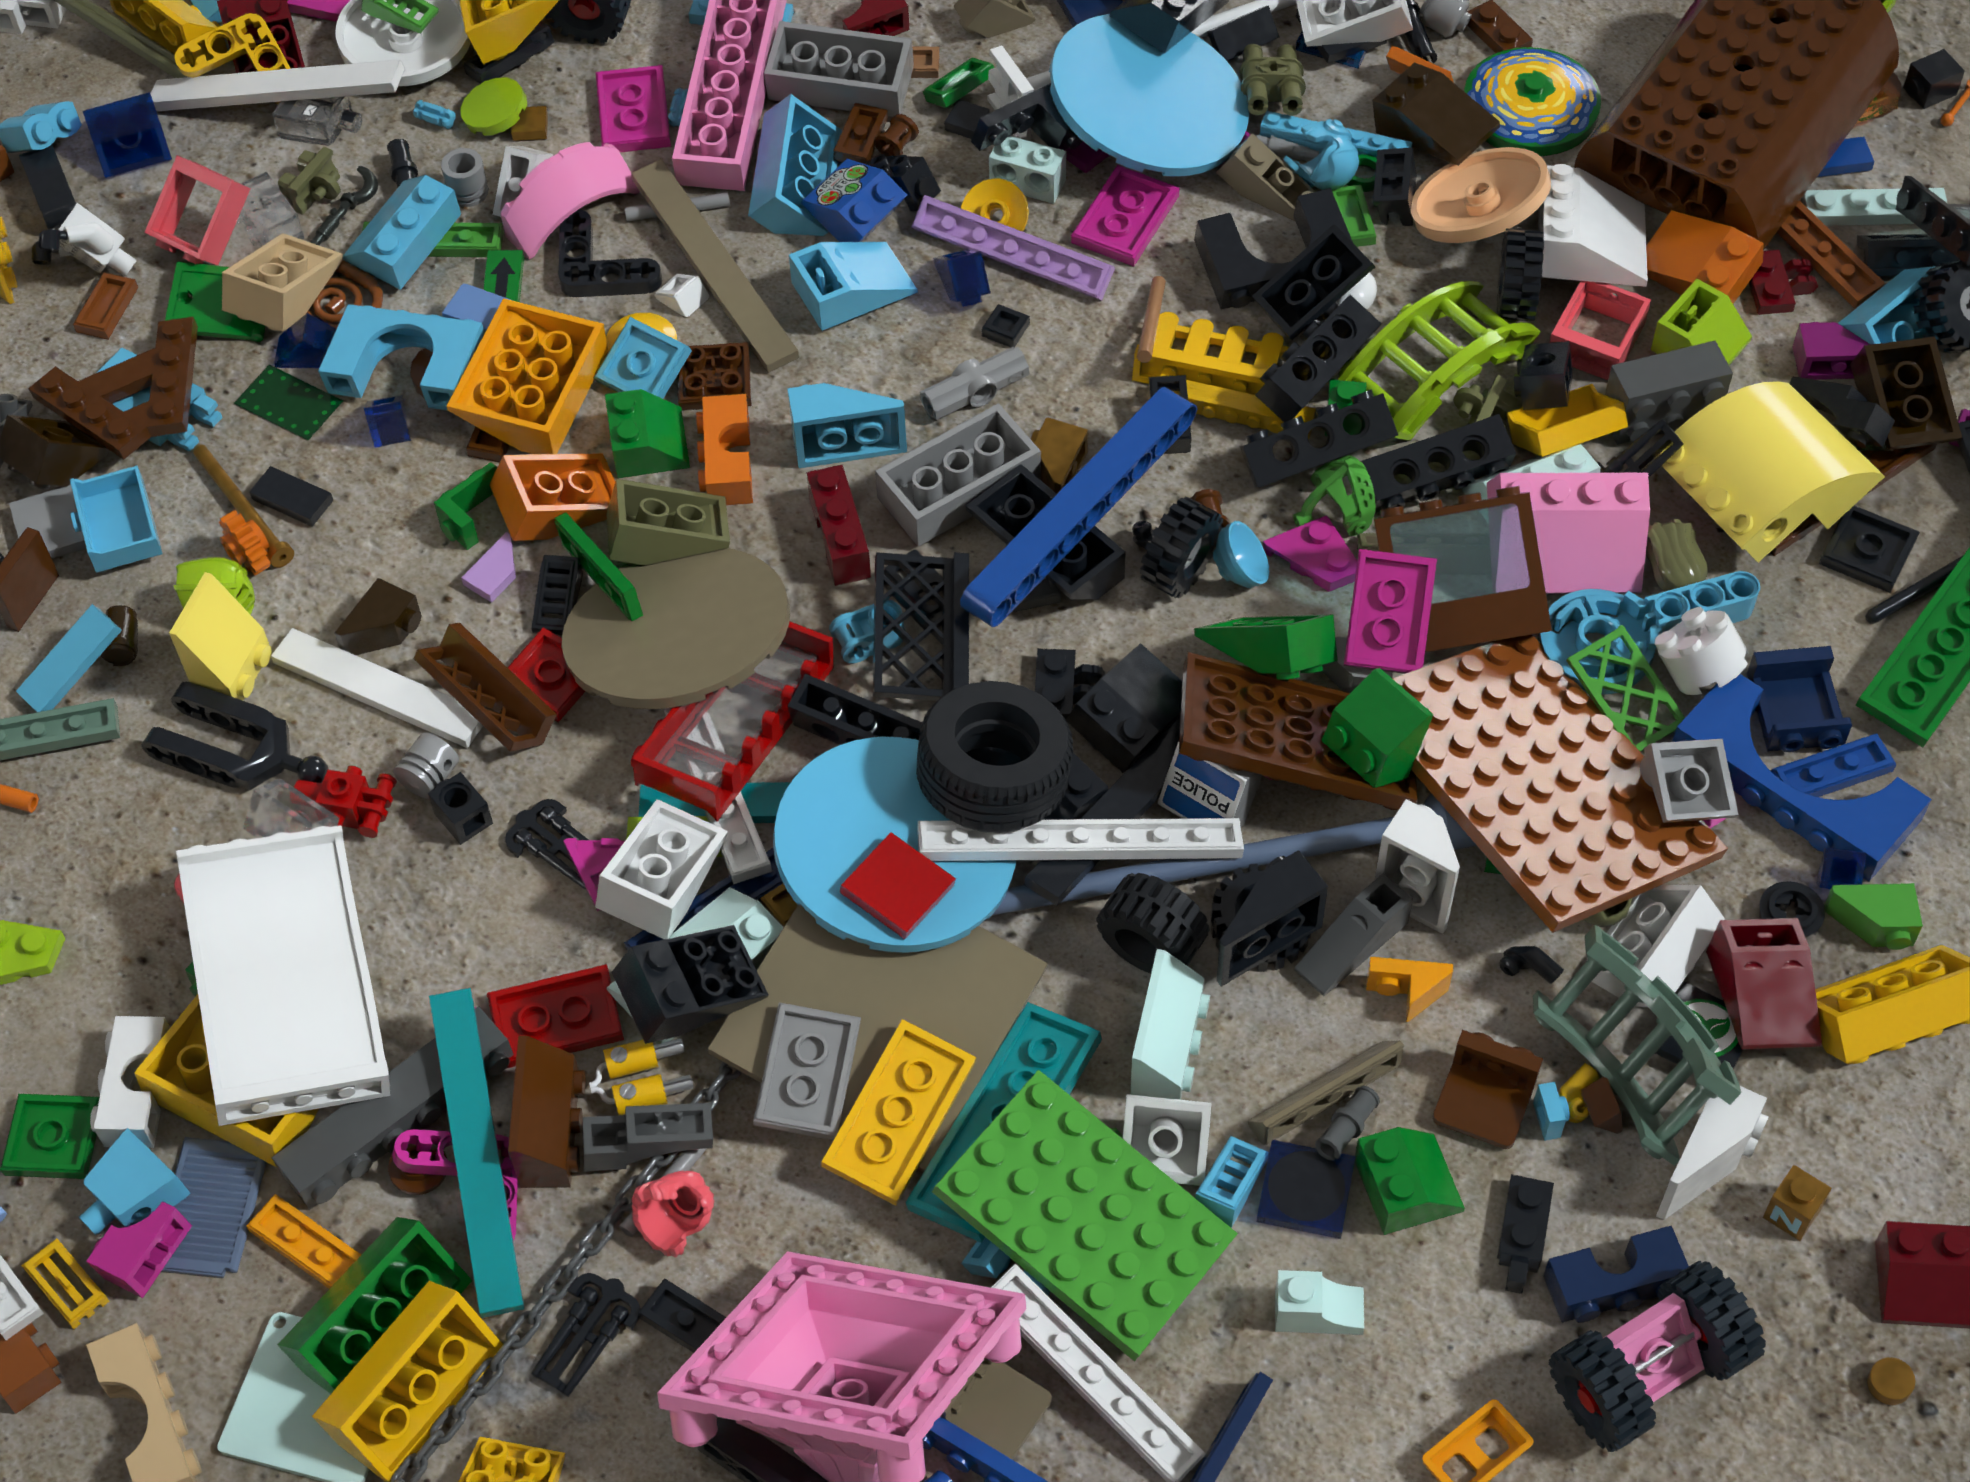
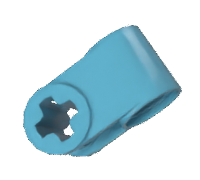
(861, 631)

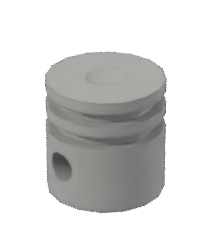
(466, 175)
(426, 764)

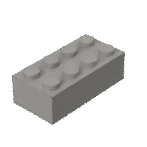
(839, 67)
(938, 479)

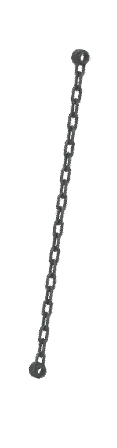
(549, 1296)

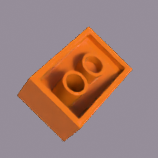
(1703, 250)
(543, 486)

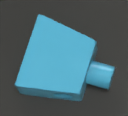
(129, 1185)

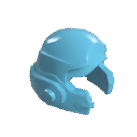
(1335, 163)

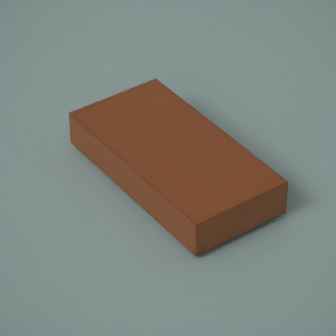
(105, 305)

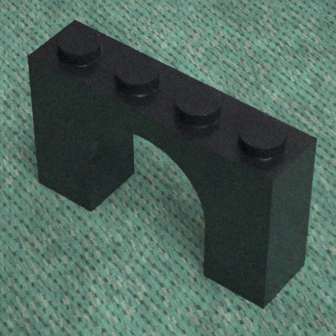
(1239, 274)

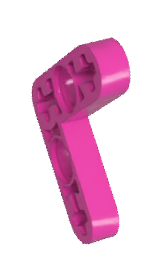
(441, 1166)

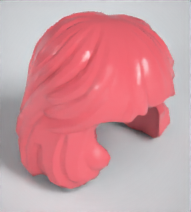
(672, 1210)

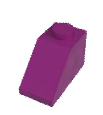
(1825, 351)

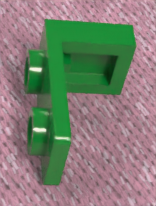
(455, 504)

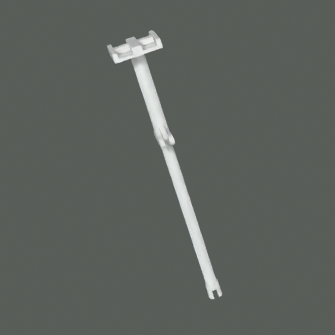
(1012, 84)

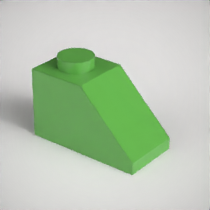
(1877, 913)

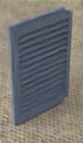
(221, 1204)

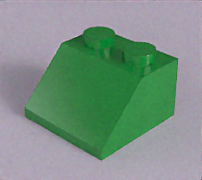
(645, 433)
(1378, 729)
(1406, 1178)

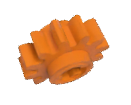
(244, 542)

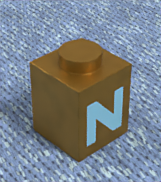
(1796, 1202)

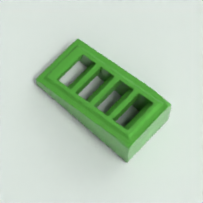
(387, 12)

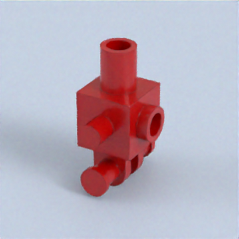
(351, 798)

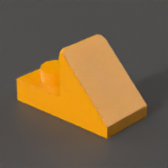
(1420, 980)

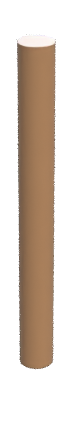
(1151, 319)

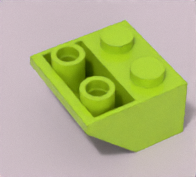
(1702, 317)

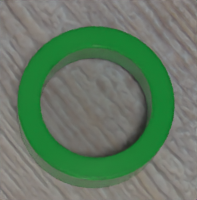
(1366, 183)

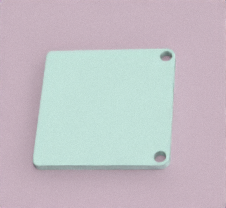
(275, 1419)

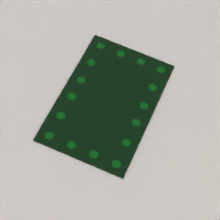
(288, 402)

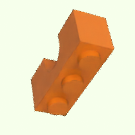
(724, 427)

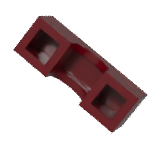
(840, 525)

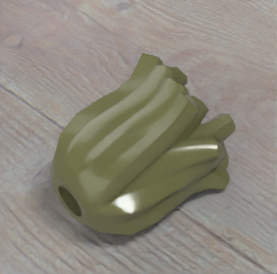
(1675, 555)

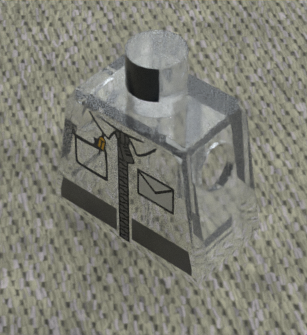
(316, 119)

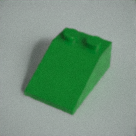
(1276, 642)

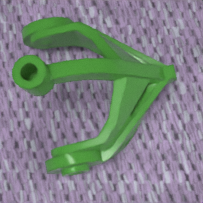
(1356, 508)

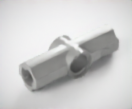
(974, 383)

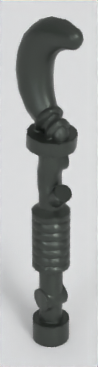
(348, 201)

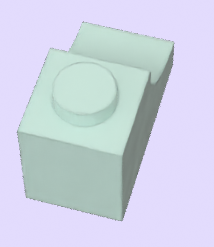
(1316, 1305)

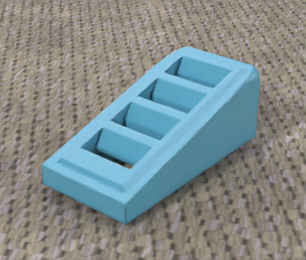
(1223, 1203)

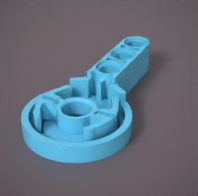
(1641, 617)

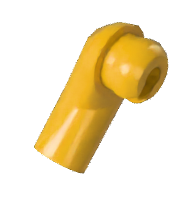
(1572, 1091)

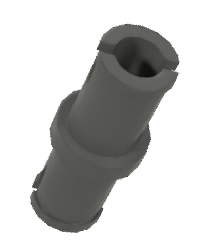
(1347, 1123)

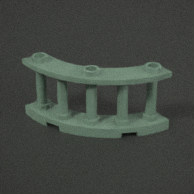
(1673, 1020)

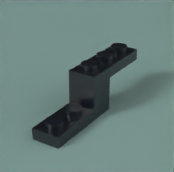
(1030, 111)

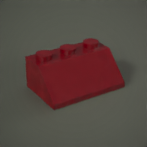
(1924, 1274)

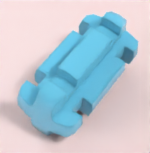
(677, 106)
(434, 114)

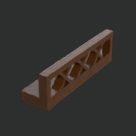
(491, 686)

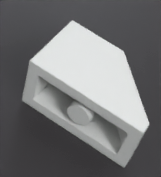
(516, 165)

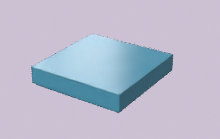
(642, 360)

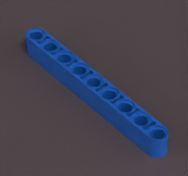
(1078, 507)

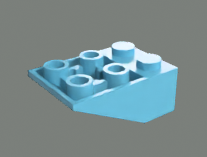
(847, 279)

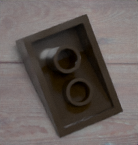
(1432, 115)
(1911, 388)

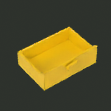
(1556, 429)

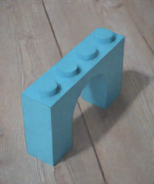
(372, 333)

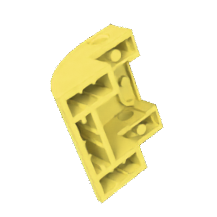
(1767, 464)

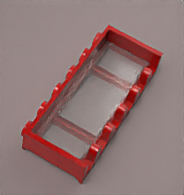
(717, 744)

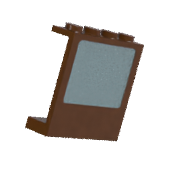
(1485, 567)

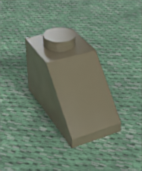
(993, 16)

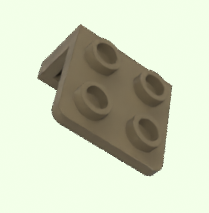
(999, 1407)

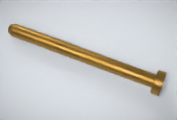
(278, 552)

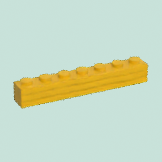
(1237, 407)

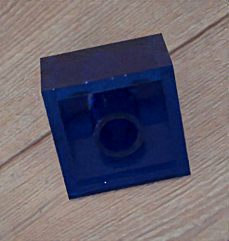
(127, 135)

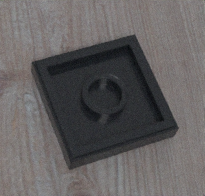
(1869, 548)

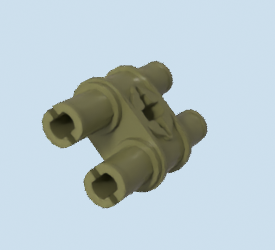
(1272, 79)

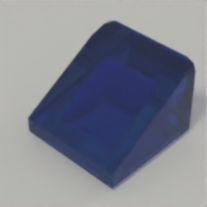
(1841, 868)

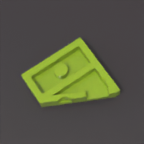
(27, 950)

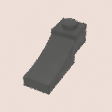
(644, 1133)

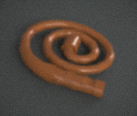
(336, 304)

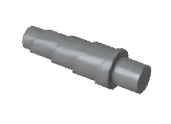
(1292, 150)

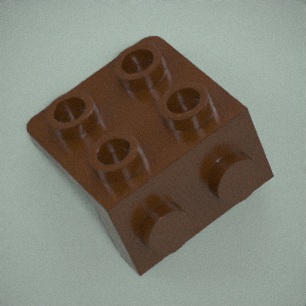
(1487, 1089)

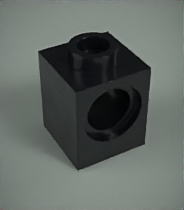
(465, 820)

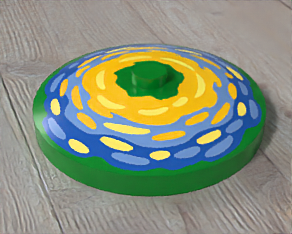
(1538, 97)

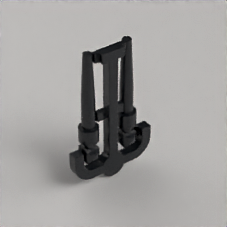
(1615, 465)
(527, 821)
(612, 1292)

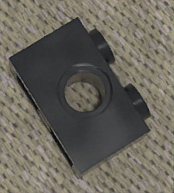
(1544, 375)

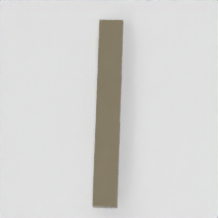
(715, 266)

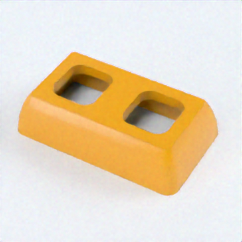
(1462, 1442)

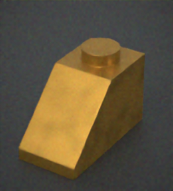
(1062, 451)

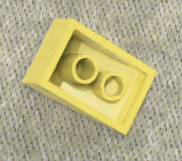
(219, 641)

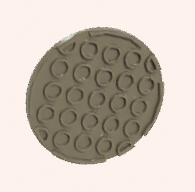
(699, 630)

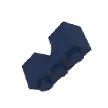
(1585, 1289)

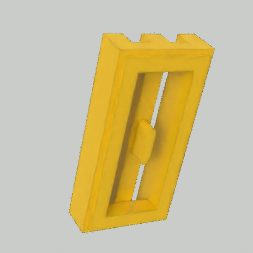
(85, 1307)

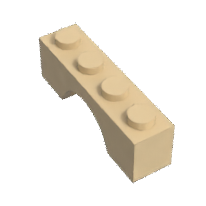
(129, 1370)

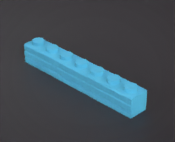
(1289, 128)

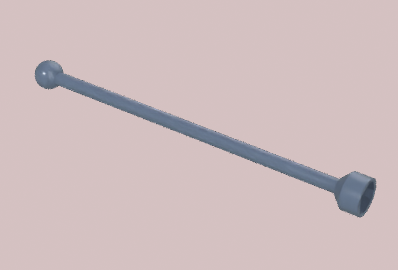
(1259, 852)

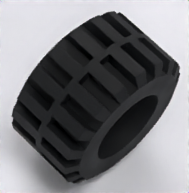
(1151, 916)

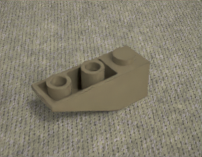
(1263, 177)

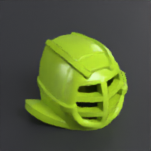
(226, 571)

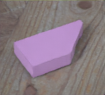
(493, 570)

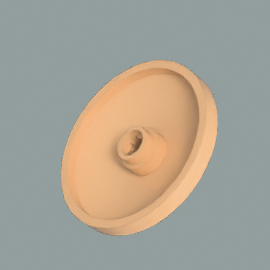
(1481, 195)

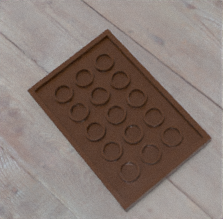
(1271, 730)

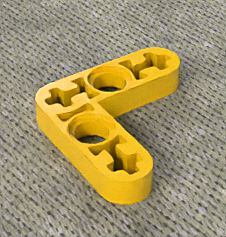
(240, 45)

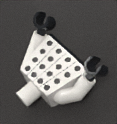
(86, 240)

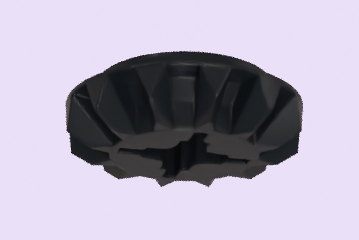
(1808, 905)

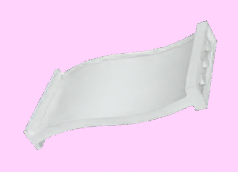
(281, 975)

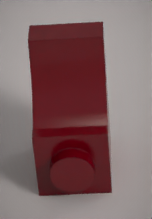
(879, 17)

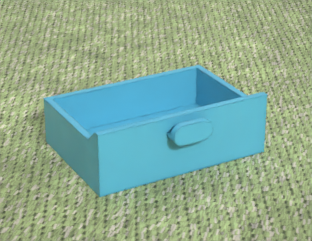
(115, 518)

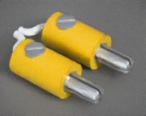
(636, 1058)

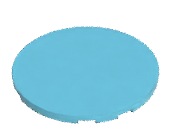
(1146, 106)
(836, 819)

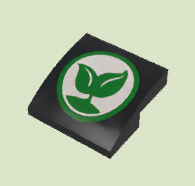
(1714, 1017)

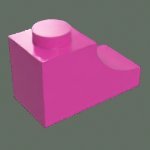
(138, 1253)

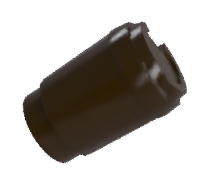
(125, 646)

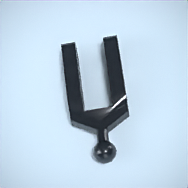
(218, 764)

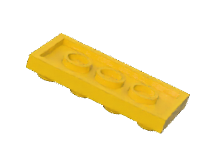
(898, 1112)

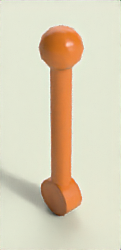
(1948, 118)

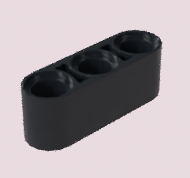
(48, 185)

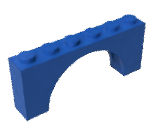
(1863, 824)

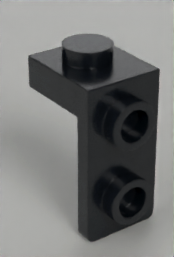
(911, 175)

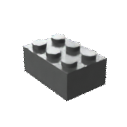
(1668, 387)

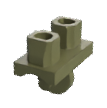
(315, 181)
(1481, 406)

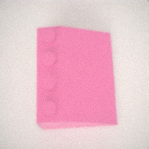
(1587, 527)

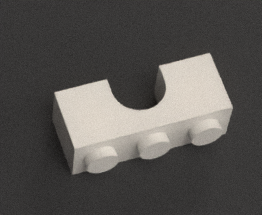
(118, 1104)

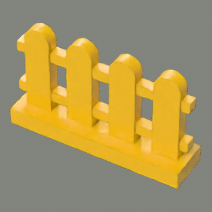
(1225, 371)

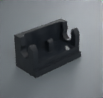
(1395, 184)

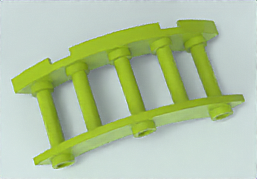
(1496, 344)

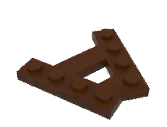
(89, 401)

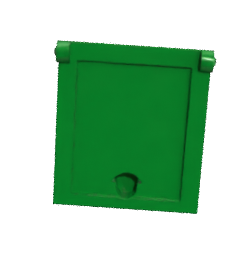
(205, 287)

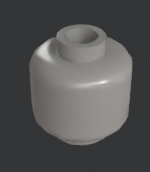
(1445, 15)

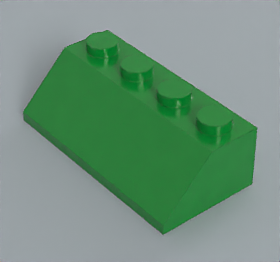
(368, 1300)

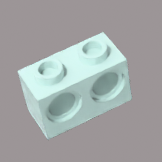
(1030, 166)

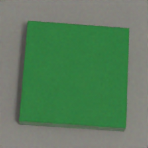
(50, 1137)

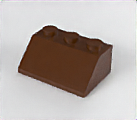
(545, 1115)

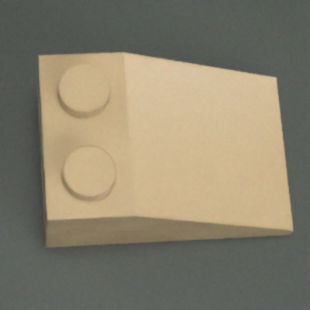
(278, 281)

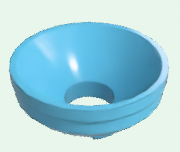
(1241, 556)

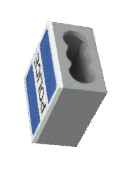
(1207, 789)

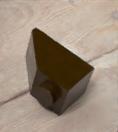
(379, 619)

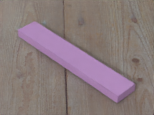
(1013, 247)

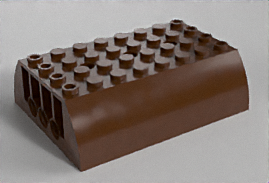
(1773, 124)

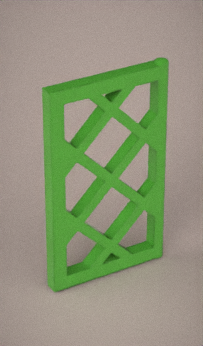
(1637, 661)

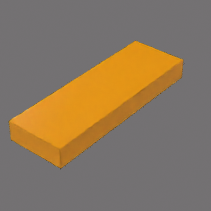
(302, 1241)

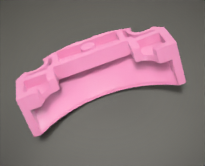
(561, 188)

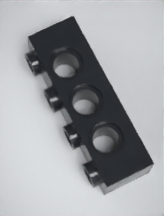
(1318, 359)
(1376, 427)
(1484, 437)
(845, 716)

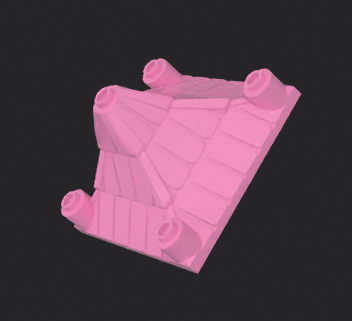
(843, 1364)

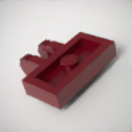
(1771, 286)

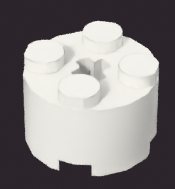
(1702, 650)

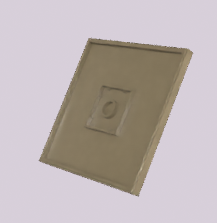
(956, 992)

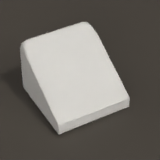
(683, 294)

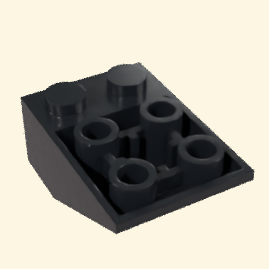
(687, 982)

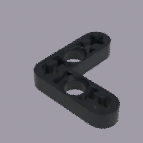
(585, 267)

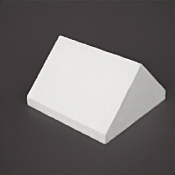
(1170, 1135)

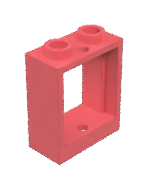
(173, 202)
(1590, 353)

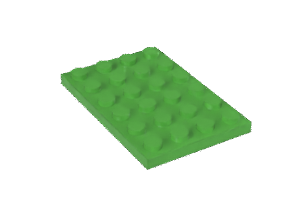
(1085, 1214)

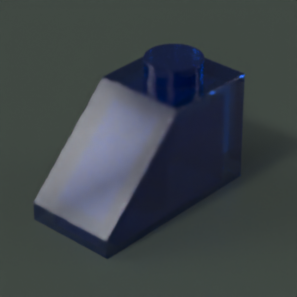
(963, 276)

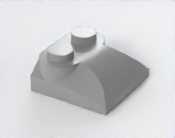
(1690, 780)

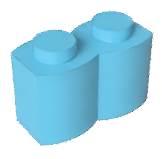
(39, 127)

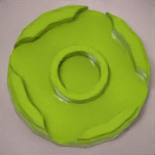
(493, 106)

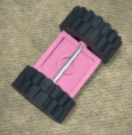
(1691, 1329)

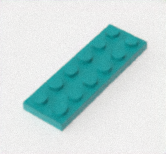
(1035, 1043)

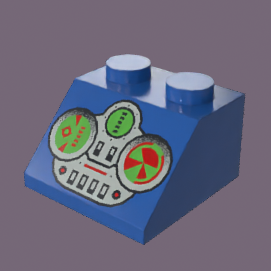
(854, 200)

